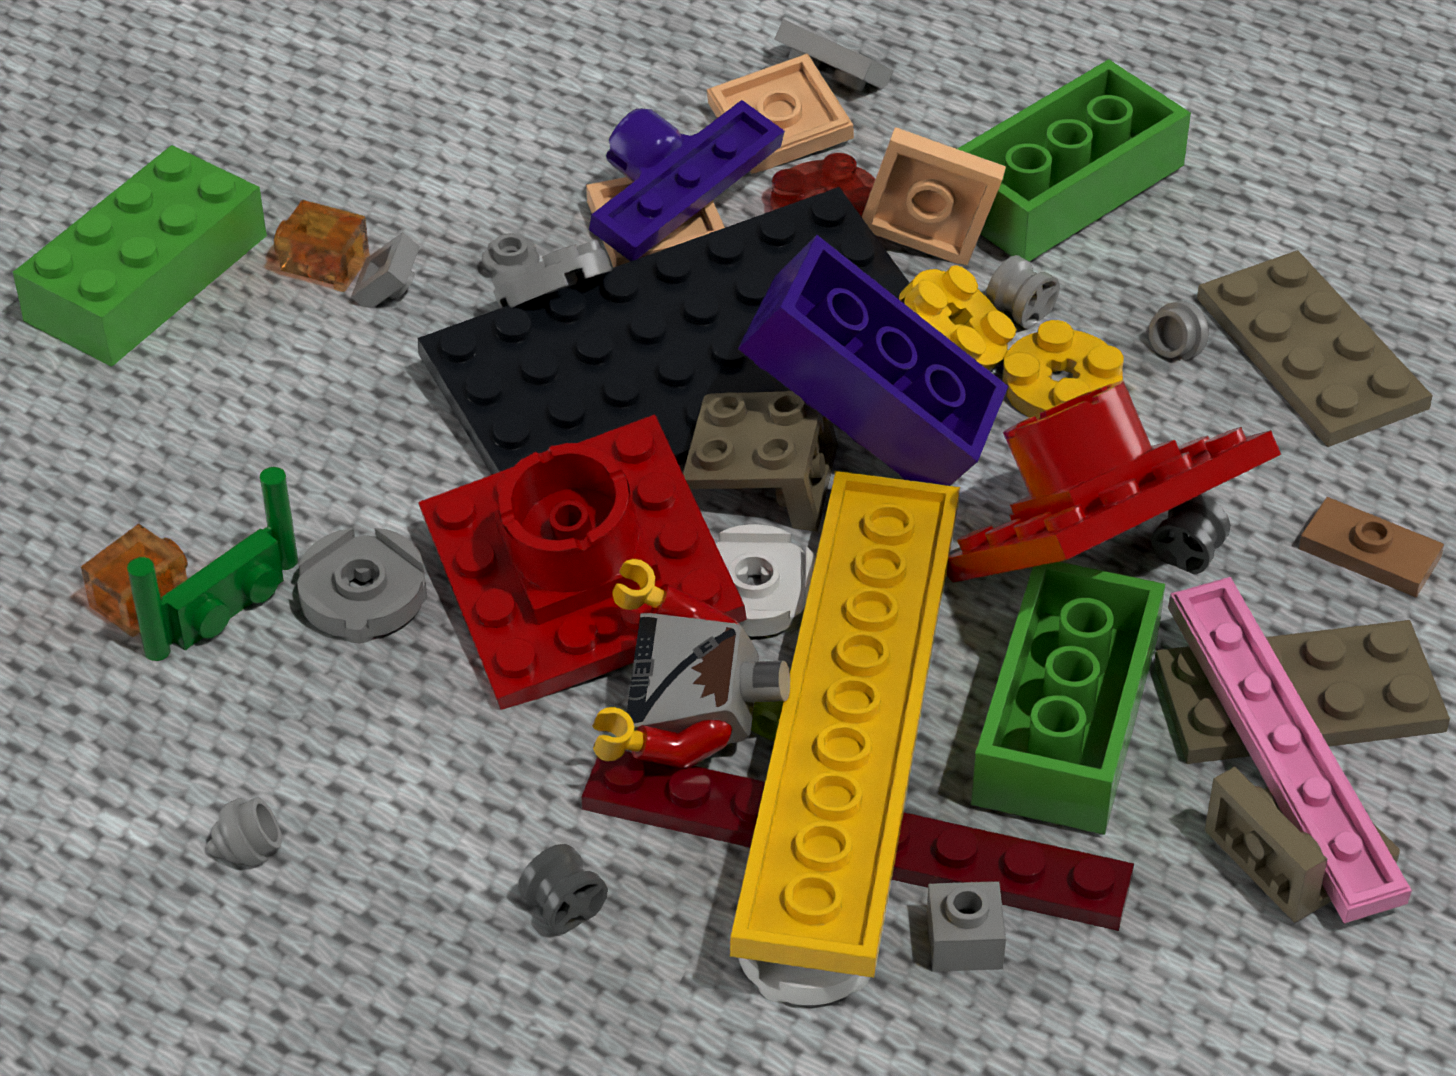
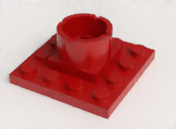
(1096, 478)
(545, 547)

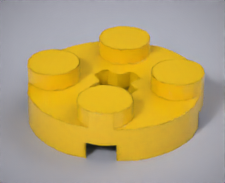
(961, 313)
(1057, 348)

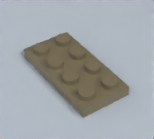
(1314, 348)
(1352, 680)

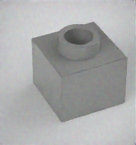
(965, 926)

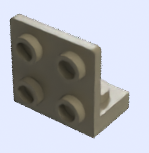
(765, 444)
(1268, 846)

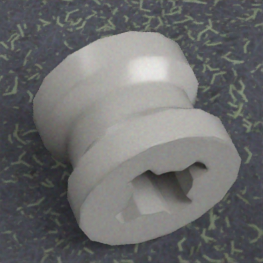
(1022, 291)

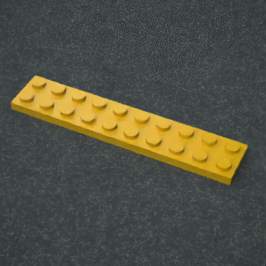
(848, 729)

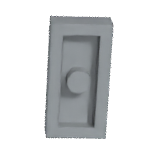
(850, 66)

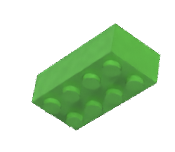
(1078, 157)
(140, 255)
(1068, 696)

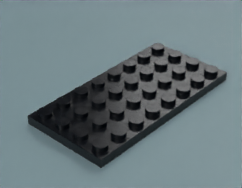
(635, 338)

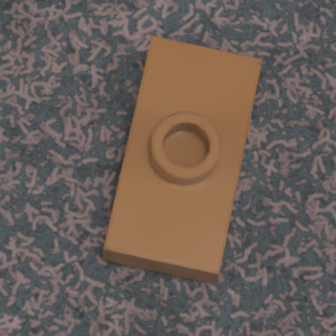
(1371, 546)

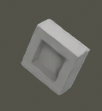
(386, 272)

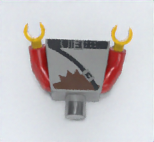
(688, 680)

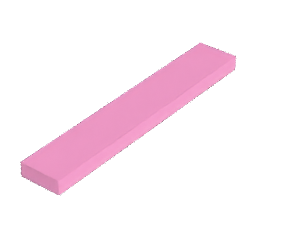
(1288, 748)

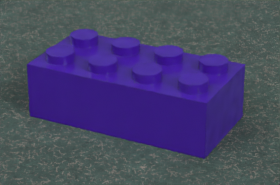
(874, 367)

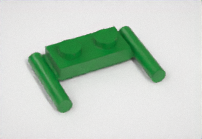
(222, 588)

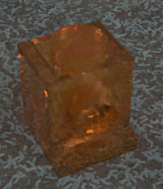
(322, 244)

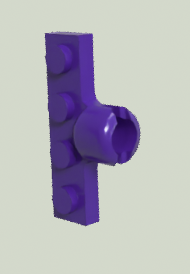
(676, 172)

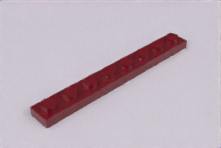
(928, 850)

